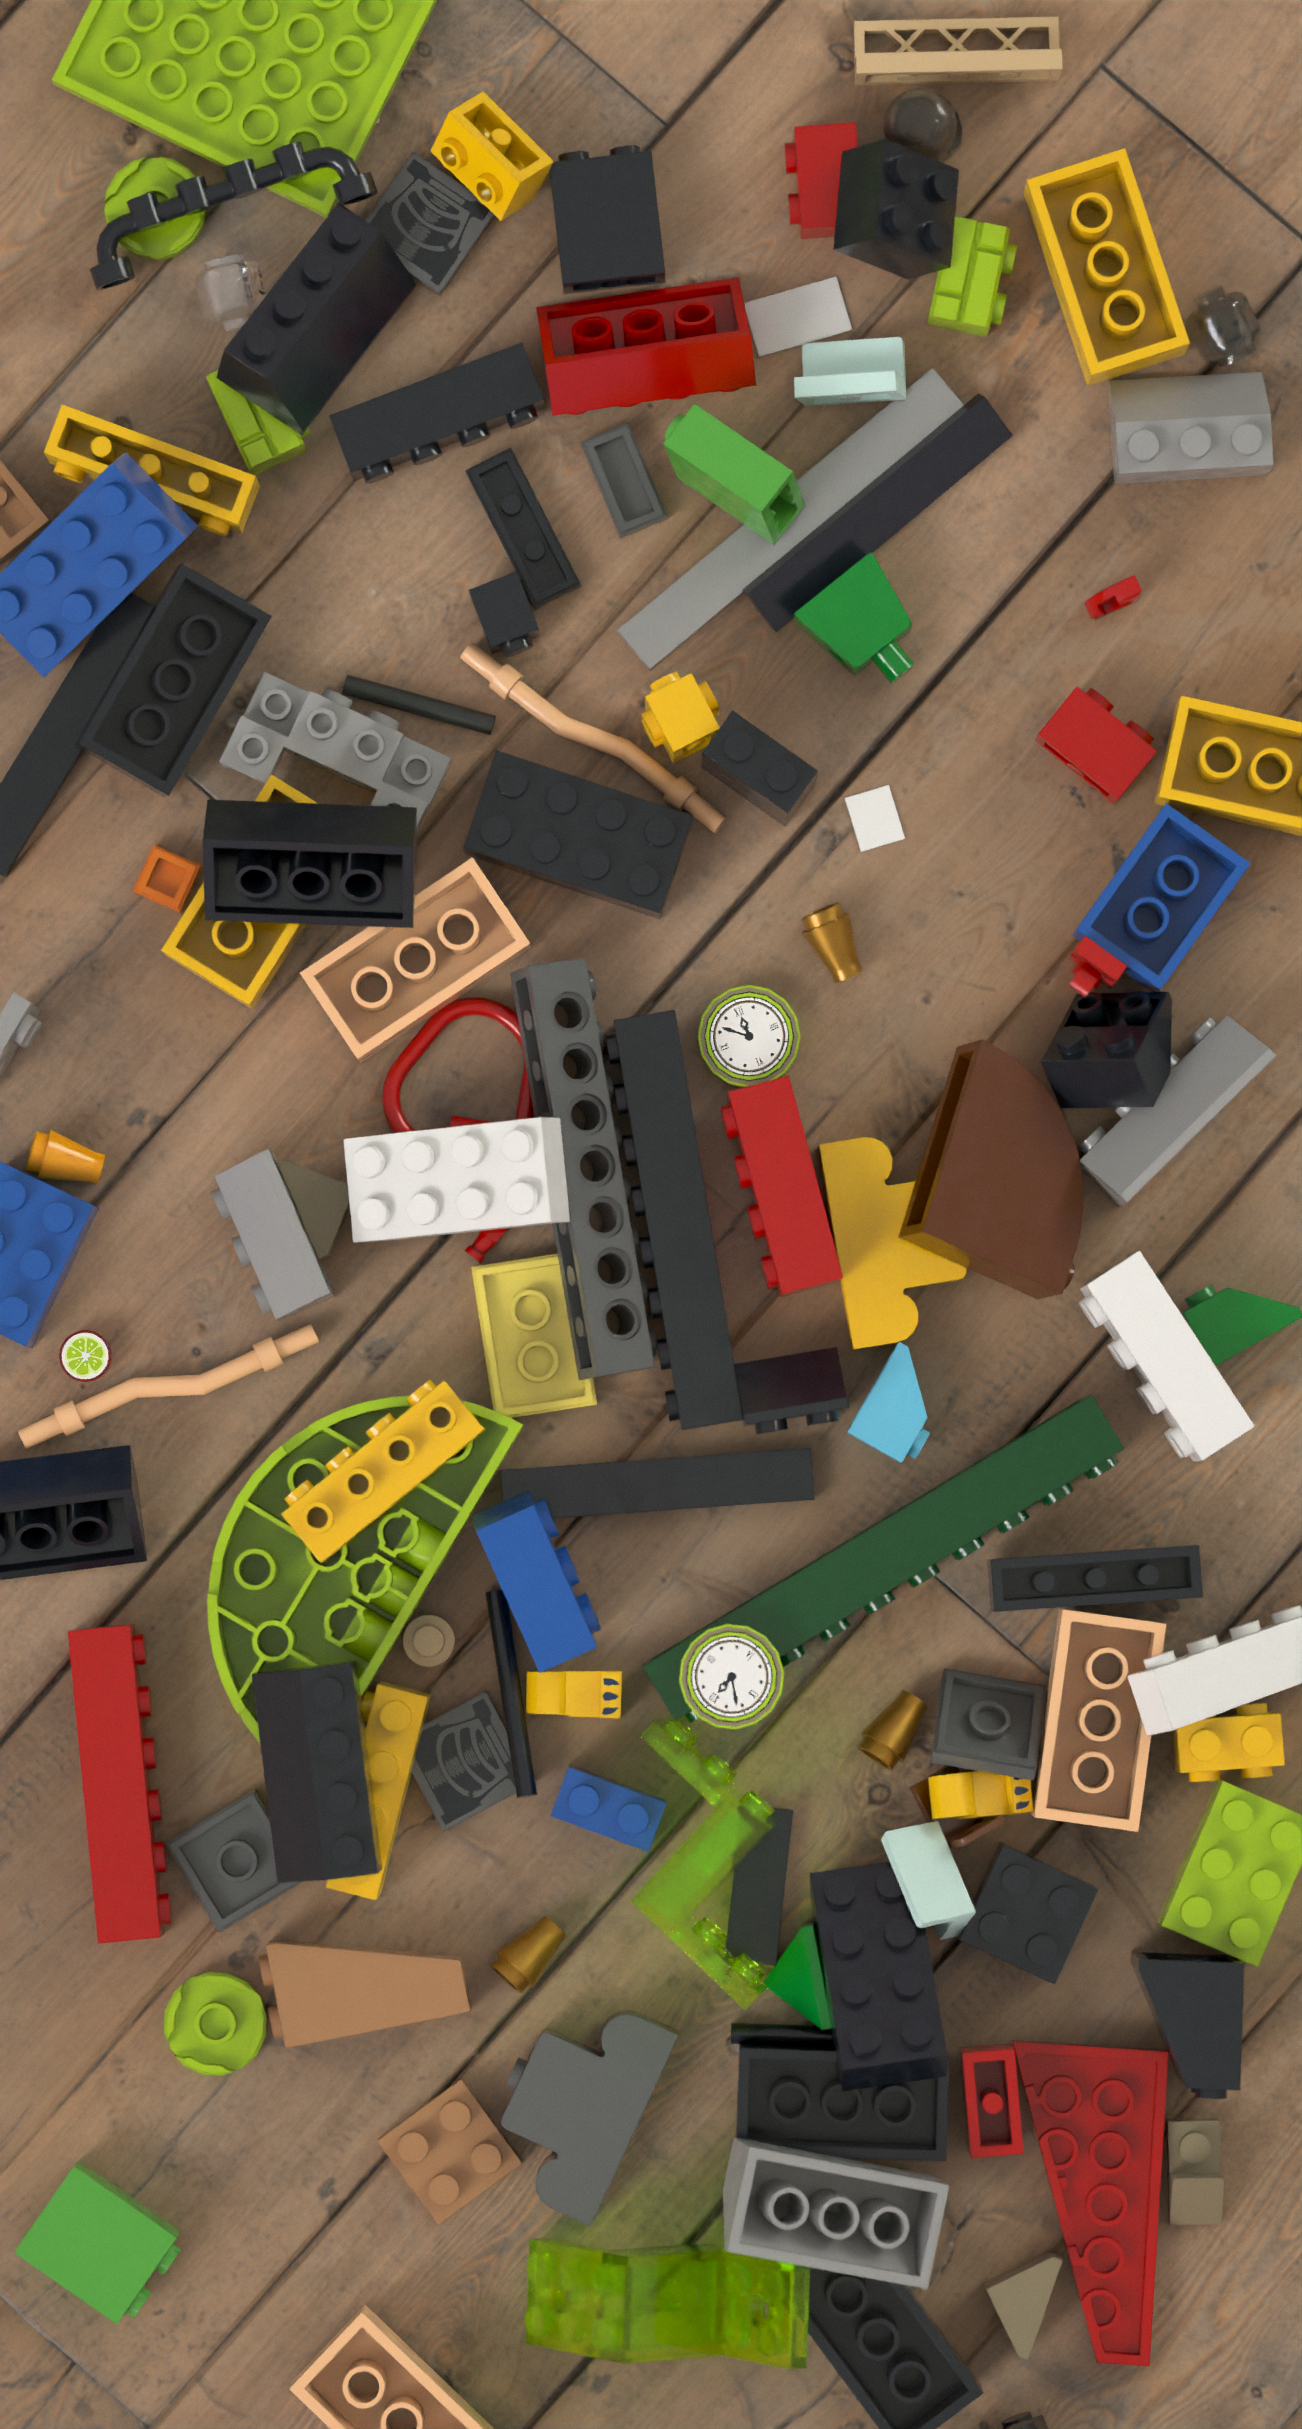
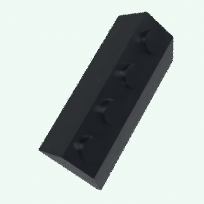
(317, 320)
(310, 863)
(70, 1513)
(317, 1772)

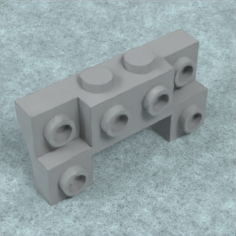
(336, 740)

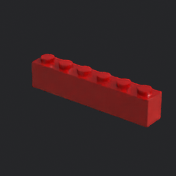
(117, 1783)

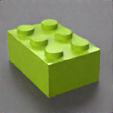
(1235, 1873)

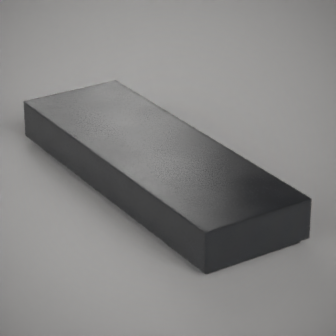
(523, 528)
(760, 1894)

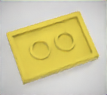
(528, 1338)

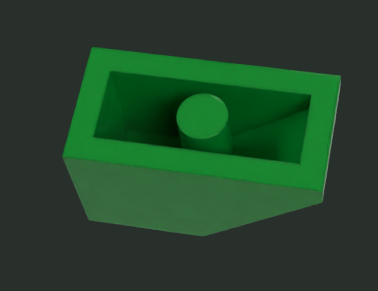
(1234, 1320)

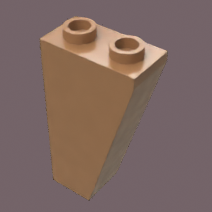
(357, 1990)

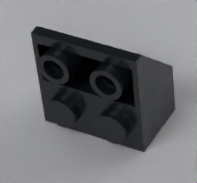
(1111, 1050)
(791, 1388)

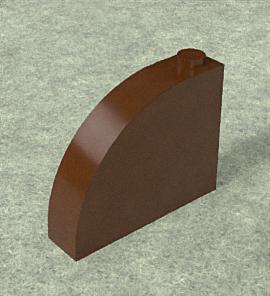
(999, 1177)

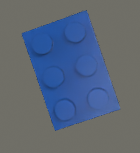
(1162, 897)
(37, 1248)
(537, 1579)

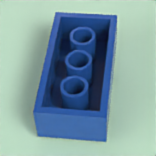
(88, 562)

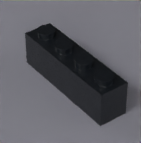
(437, 413)
(1095, 1578)

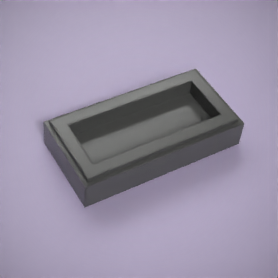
(624, 480)

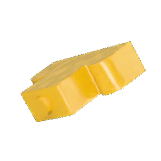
(865, 1233)

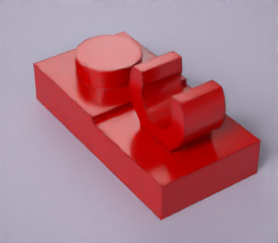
(1093, 967)

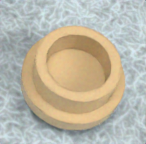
(428, 1640)

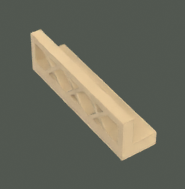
(957, 63)

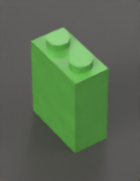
(733, 473)
(99, 2243)

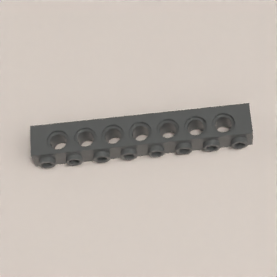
(578, 1245)

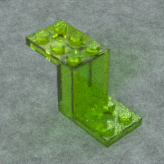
(706, 1861)
(666, 2303)

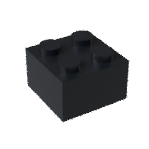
(896, 209)
(1028, 1913)

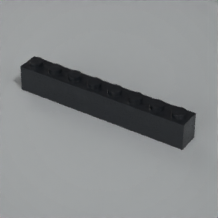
(677, 1220)

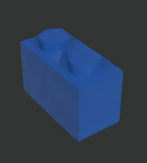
(609, 1808)

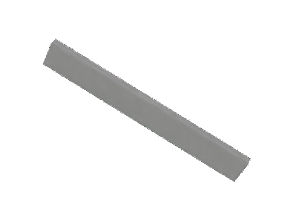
(825, 489)

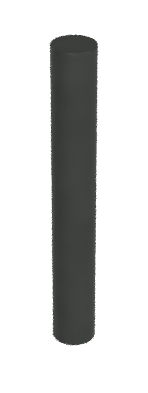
(419, 704)

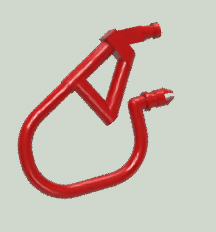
(414, 1051)

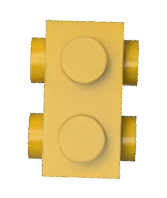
(491, 156)
(680, 715)
(1241, 1741)

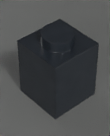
(505, 615)

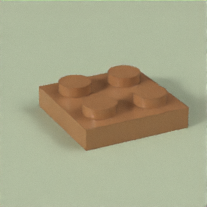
(450, 2151)

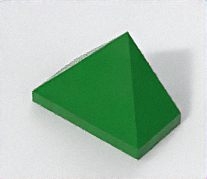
(800, 1977)

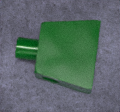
(859, 621)

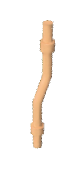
(508, 683)
(71, 1416)

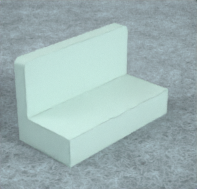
(852, 372)
(929, 1878)

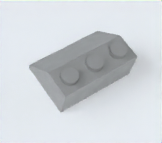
(1190, 428)
(271, 1237)

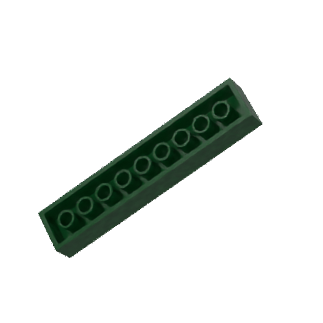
(913, 1540)

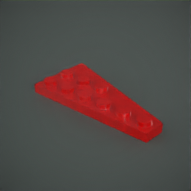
(1102, 2152)

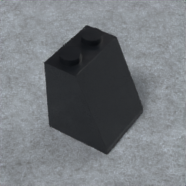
(1198, 2015)

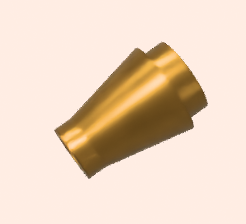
(833, 940)
(893, 1731)
(526, 1956)

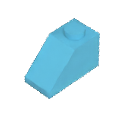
(893, 1410)

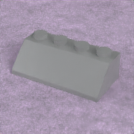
(1194, 1093)
(832, 2213)

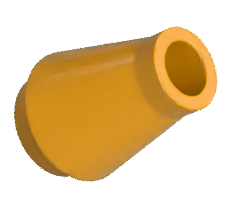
(61, 1158)

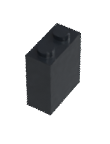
(607, 220)
(758, 768)

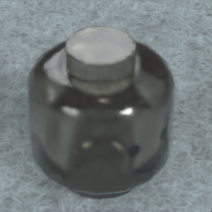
(1223, 326)

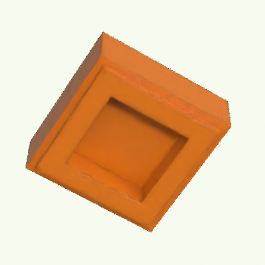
(167, 878)

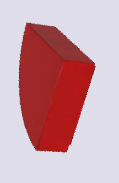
(1113, 598)

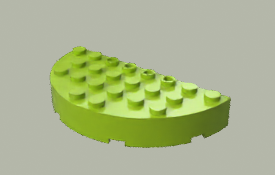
(285, 1609)

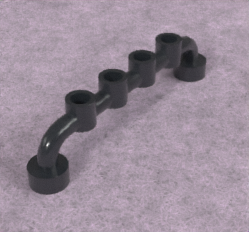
(241, 181)

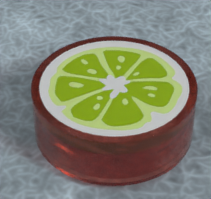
(85, 1356)

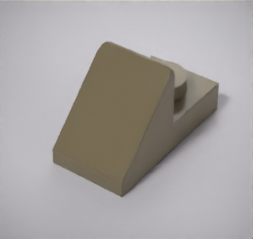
(1194, 2172)

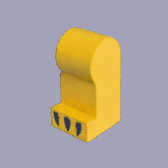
(575, 1693)
(978, 1795)

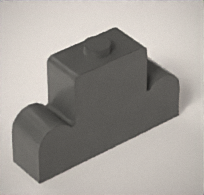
(586, 2106)

